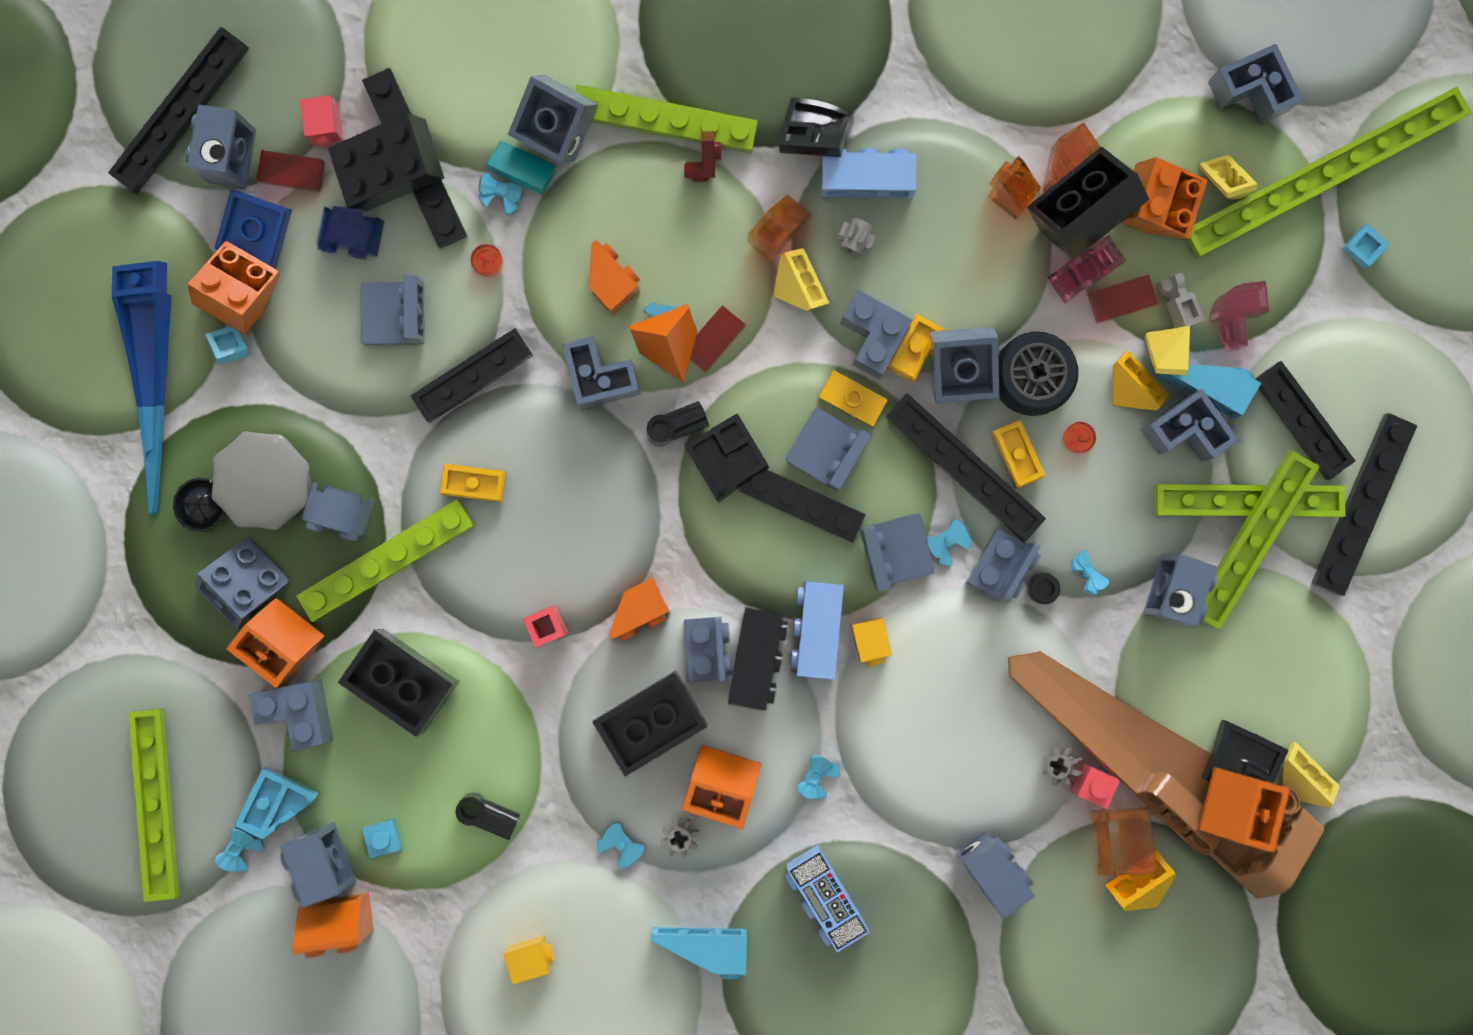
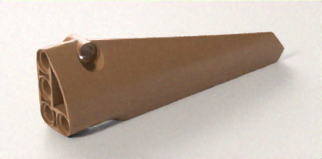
(1163, 772)

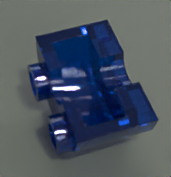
(350, 231)

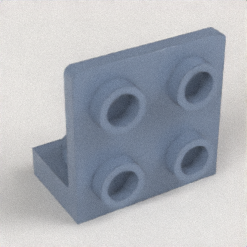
(392, 312)
(827, 449)
(896, 551)
(1003, 566)
(240, 582)
(706, 649)

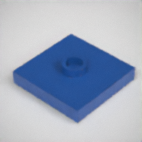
(254, 226)

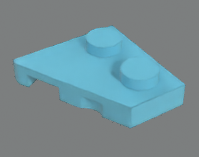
(273, 803)

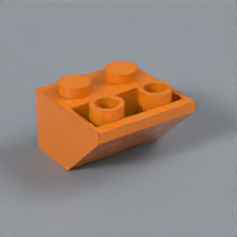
(1173, 199)
(233, 287)
(276, 643)
(721, 786)
(1244, 809)
(333, 924)

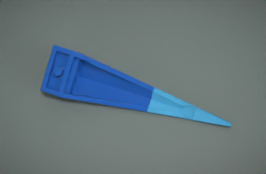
(144, 321)

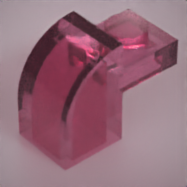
(1087, 269)
(1235, 306)

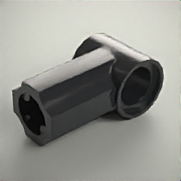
(680, 423)
(491, 816)

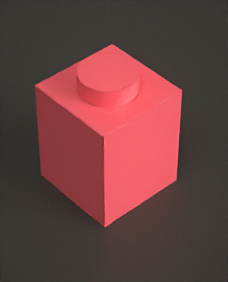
(321, 121)
(545, 626)
(1095, 786)

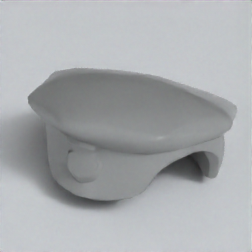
(260, 480)

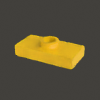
(913, 349)
(852, 398)
(1018, 454)
(473, 483)

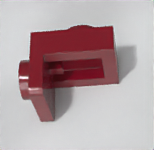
(706, 169)

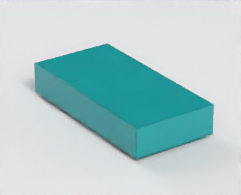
(521, 167)

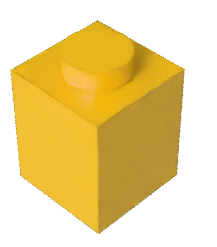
(871, 641)
(529, 959)

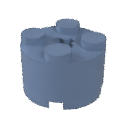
(337, 510)

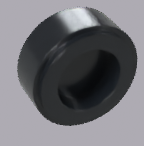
(1043, 588)

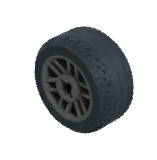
(1055, 371)

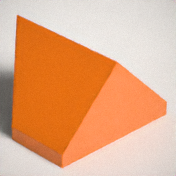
(667, 340)

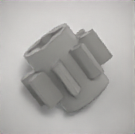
(856, 237)
(1054, 769)
(675, 844)

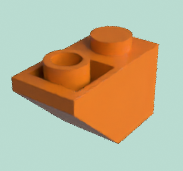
(609, 281)
(639, 606)

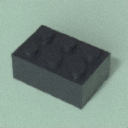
(386, 162)
(1088, 202)
(757, 659)
(398, 682)
(650, 723)

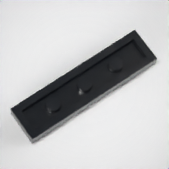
(471, 375)
(1304, 420)
(804, 504)

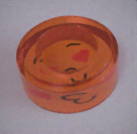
(486, 260)
(1079, 437)

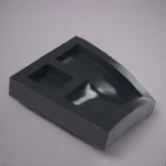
(814, 128)
(726, 457)
(1245, 754)

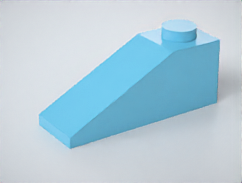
(1226, 387)
(713, 949)

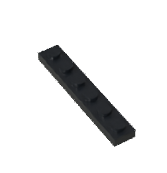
(177, 109)
(434, 198)
(965, 467)
(1364, 504)

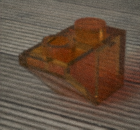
(1068, 153)
(1013, 187)
(777, 227)

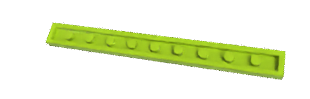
(1328, 172)

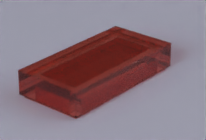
(290, 171)
(1122, 299)
(715, 338)

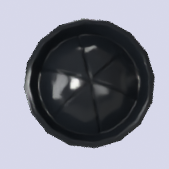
(195, 506)

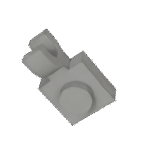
(1183, 306)

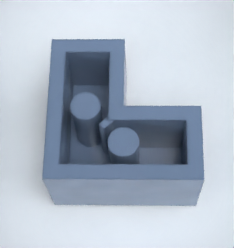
(1262, 79)
(880, 326)
(598, 383)
(1194, 420)
(301, 706)

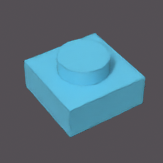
(1365, 246)
(226, 345)
(382, 838)

